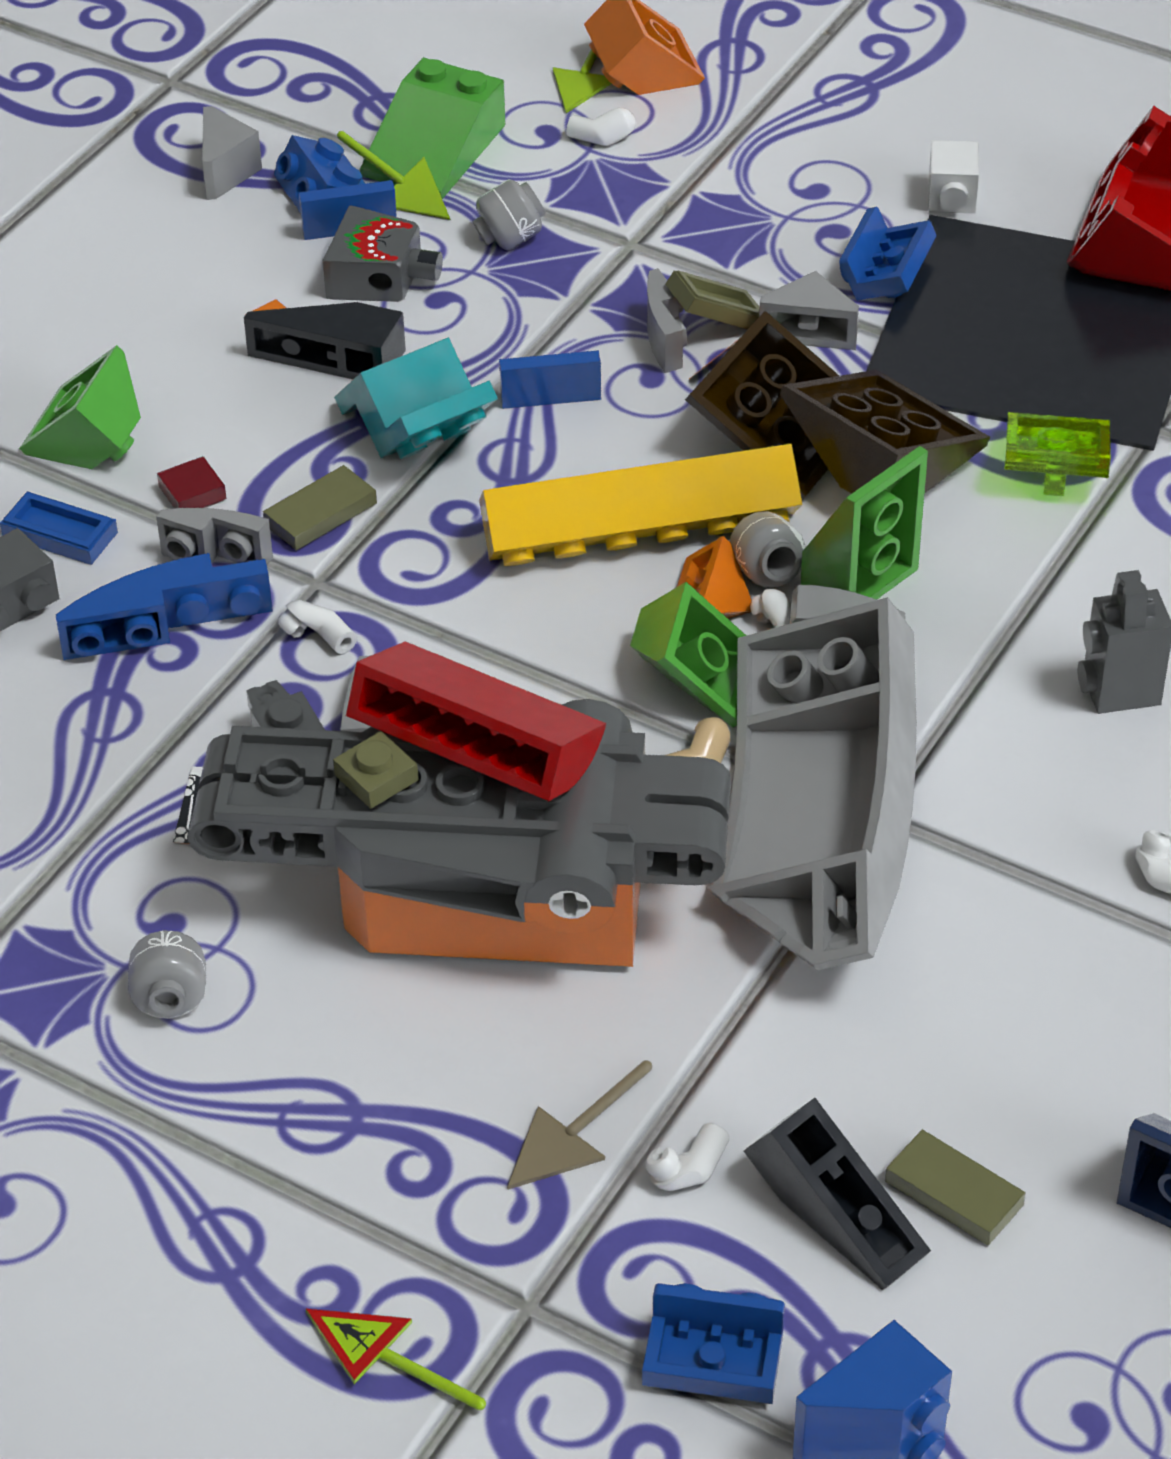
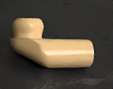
(709, 741)

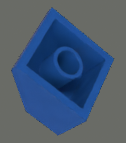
(876, 1403)

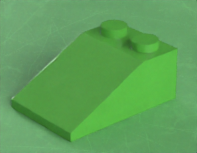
(439, 116)
(872, 534)

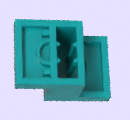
(416, 400)

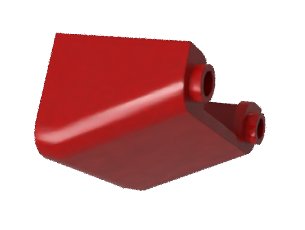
(1130, 211)

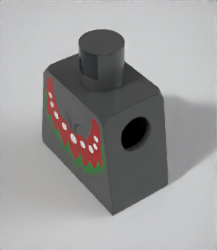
(376, 258)

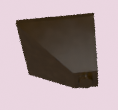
(745, 397)
(871, 422)

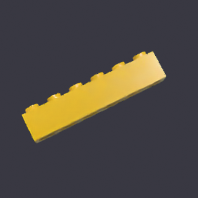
(638, 503)

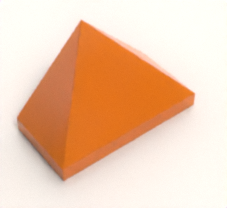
(718, 578)

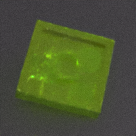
(1057, 448)

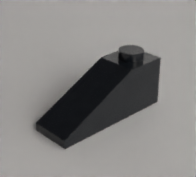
(327, 338)
(836, 1194)

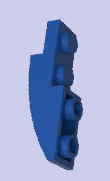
(169, 595)

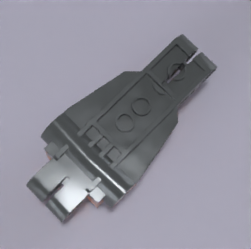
(465, 857)

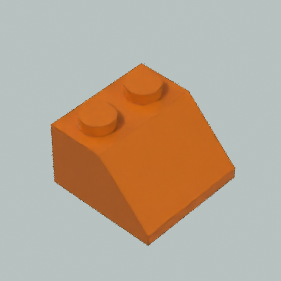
(641, 48)

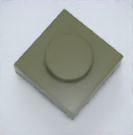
(375, 769)

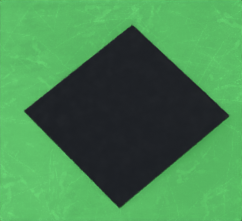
(1018, 330)

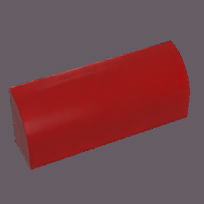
(474, 719)

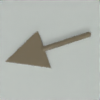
(556, 1149)

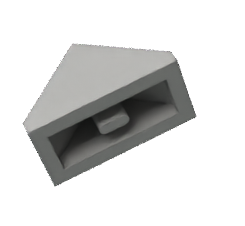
(228, 152)
(814, 312)

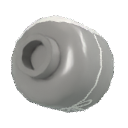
(508, 214)
(767, 549)
(166, 970)

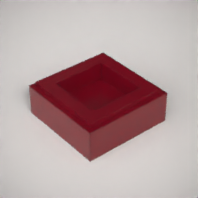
(192, 484)

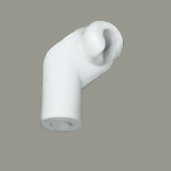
(603, 130)
(772, 607)
(322, 620)
(1155, 859)
(690, 1168)

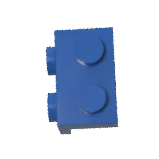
(314, 166)
(883, 258)
(714, 1342)

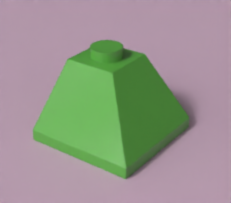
(88, 416)
(692, 648)

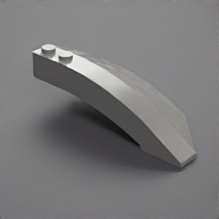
(823, 781)

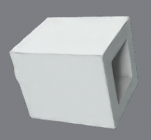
(953, 176)

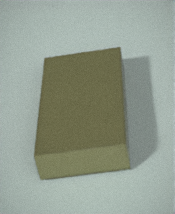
(713, 299)
(320, 507)
(955, 1187)

